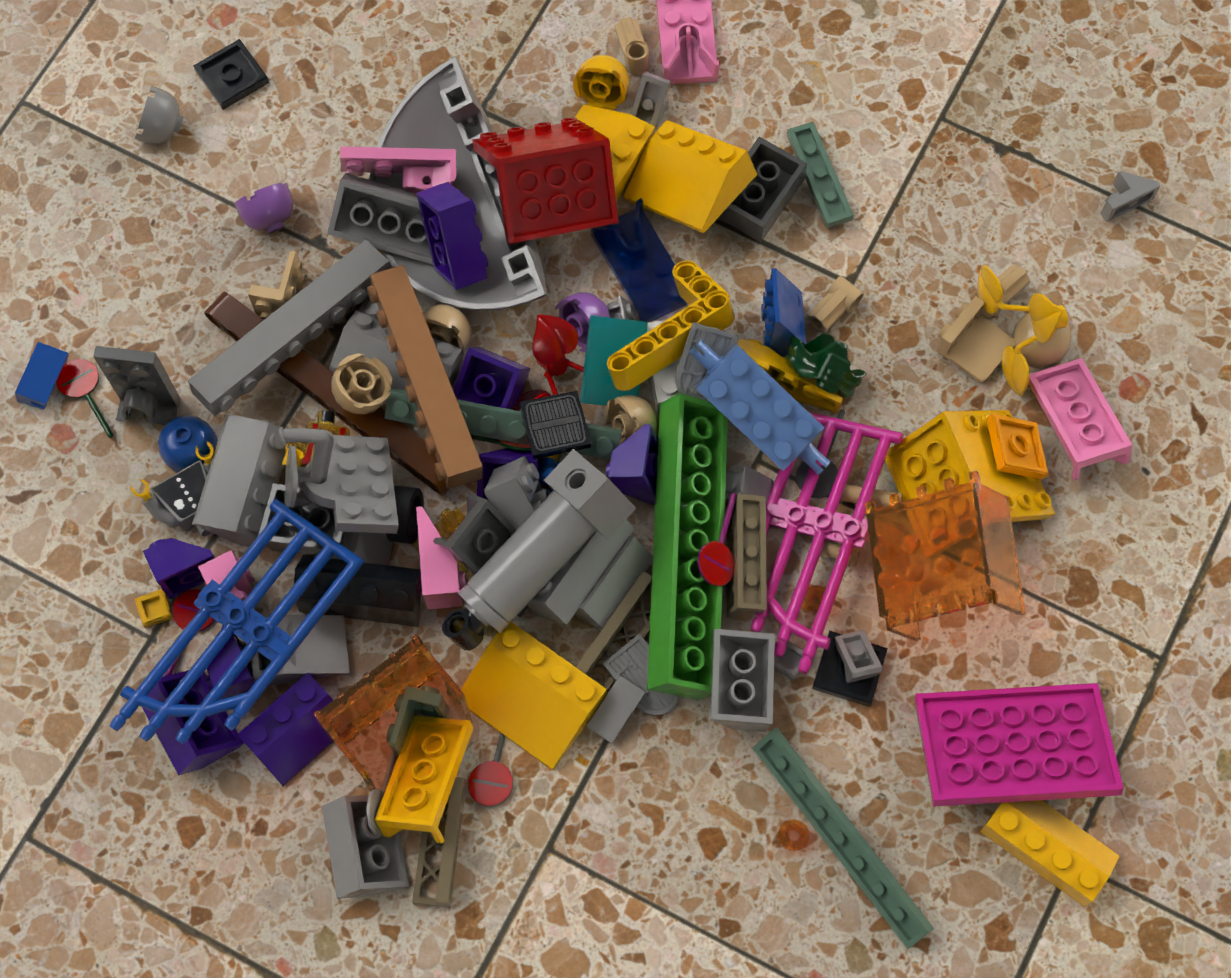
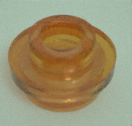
(797, 826)

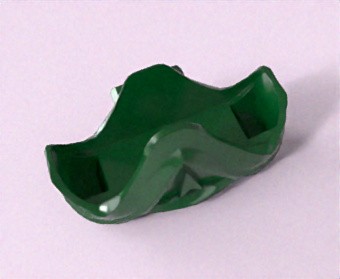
(826, 362)

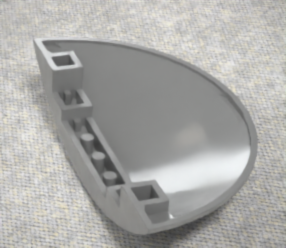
(448, 115)

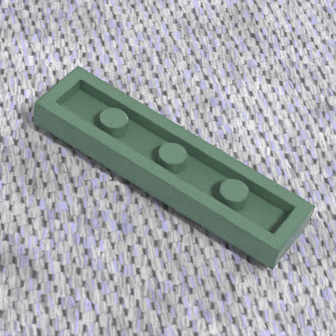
(820, 175)

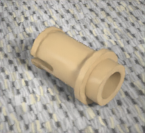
(831, 550)

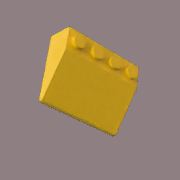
(627, 140)
(689, 176)
(532, 695)

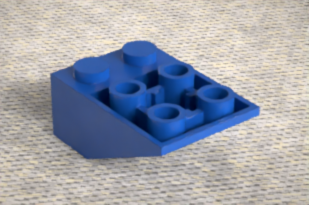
(782, 313)

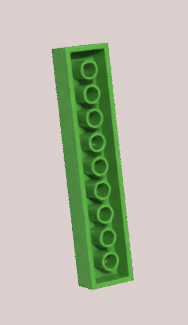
(686, 518)

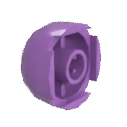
(266, 208)
(577, 311)

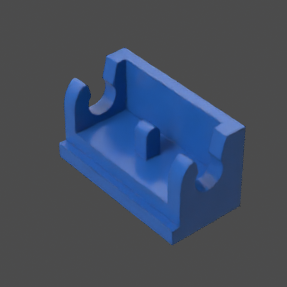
(40, 375)

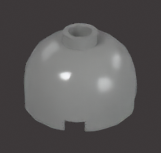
(159, 117)

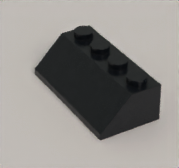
(372, 594)

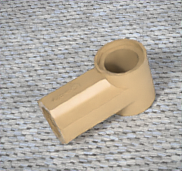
(632, 46)
(1012, 282)
(839, 298)

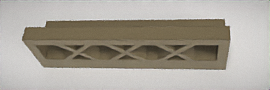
(748, 546)
(614, 626)
(449, 851)

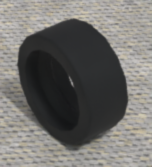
(406, 502)

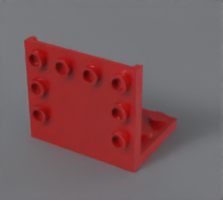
(551, 178)

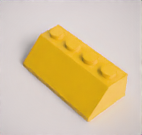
(1052, 847)

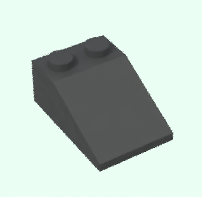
(317, 515)

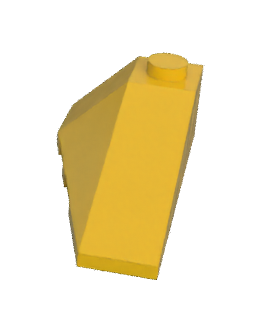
(800, 388)

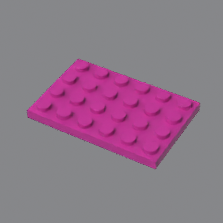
(1017, 745)

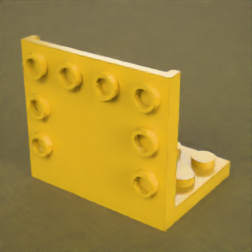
(952, 448)

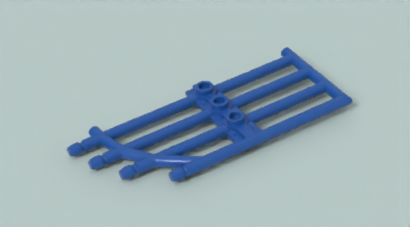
(242, 620)

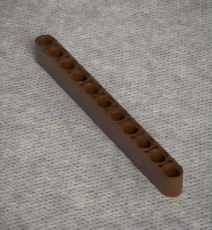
(315, 381)

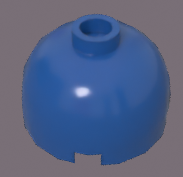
(180, 438)

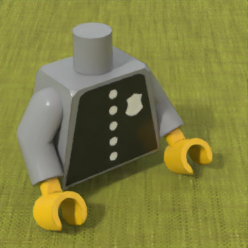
(178, 496)

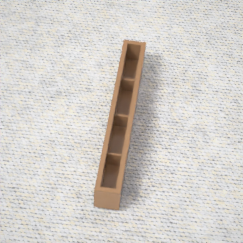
(425, 376)

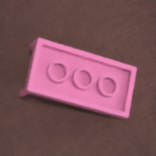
(687, 41)
(416, 164)
(1080, 415)

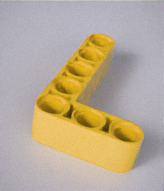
(665, 343)

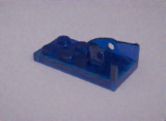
(640, 264)

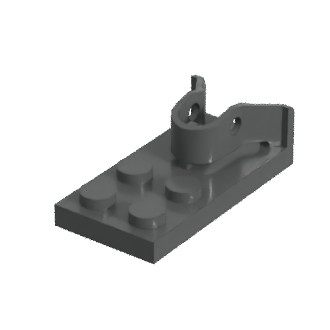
(139, 383)
(478, 535)

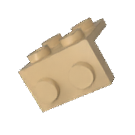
(268, 300)
(973, 341)

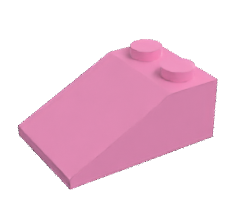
(439, 569)

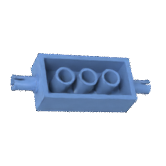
(759, 407)

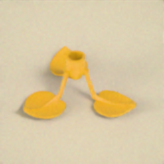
(1045, 319)

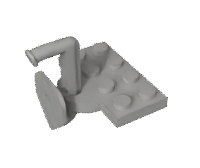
(343, 475)

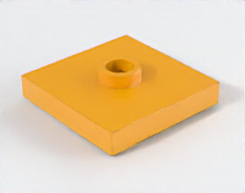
(1017, 446)

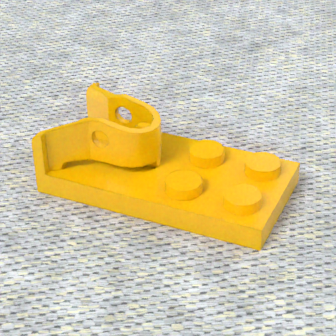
(423, 776)

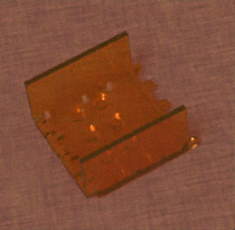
(943, 554)
(378, 693)

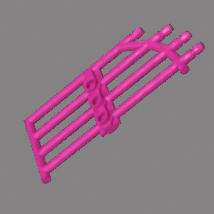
(823, 526)

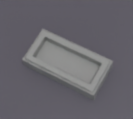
(616, 709)

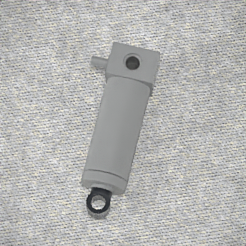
(538, 549)

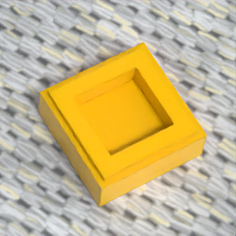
(153, 608)

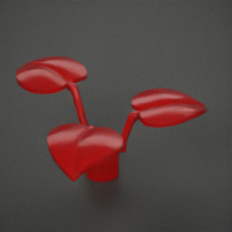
(550, 343)

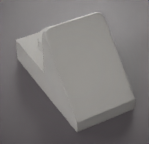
(651, 98)
(1130, 193)
(749, 482)
(858, 656)

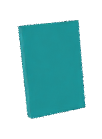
(605, 338)

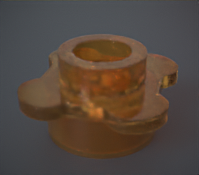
(812, 592)

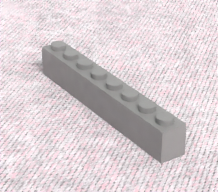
(287, 329)

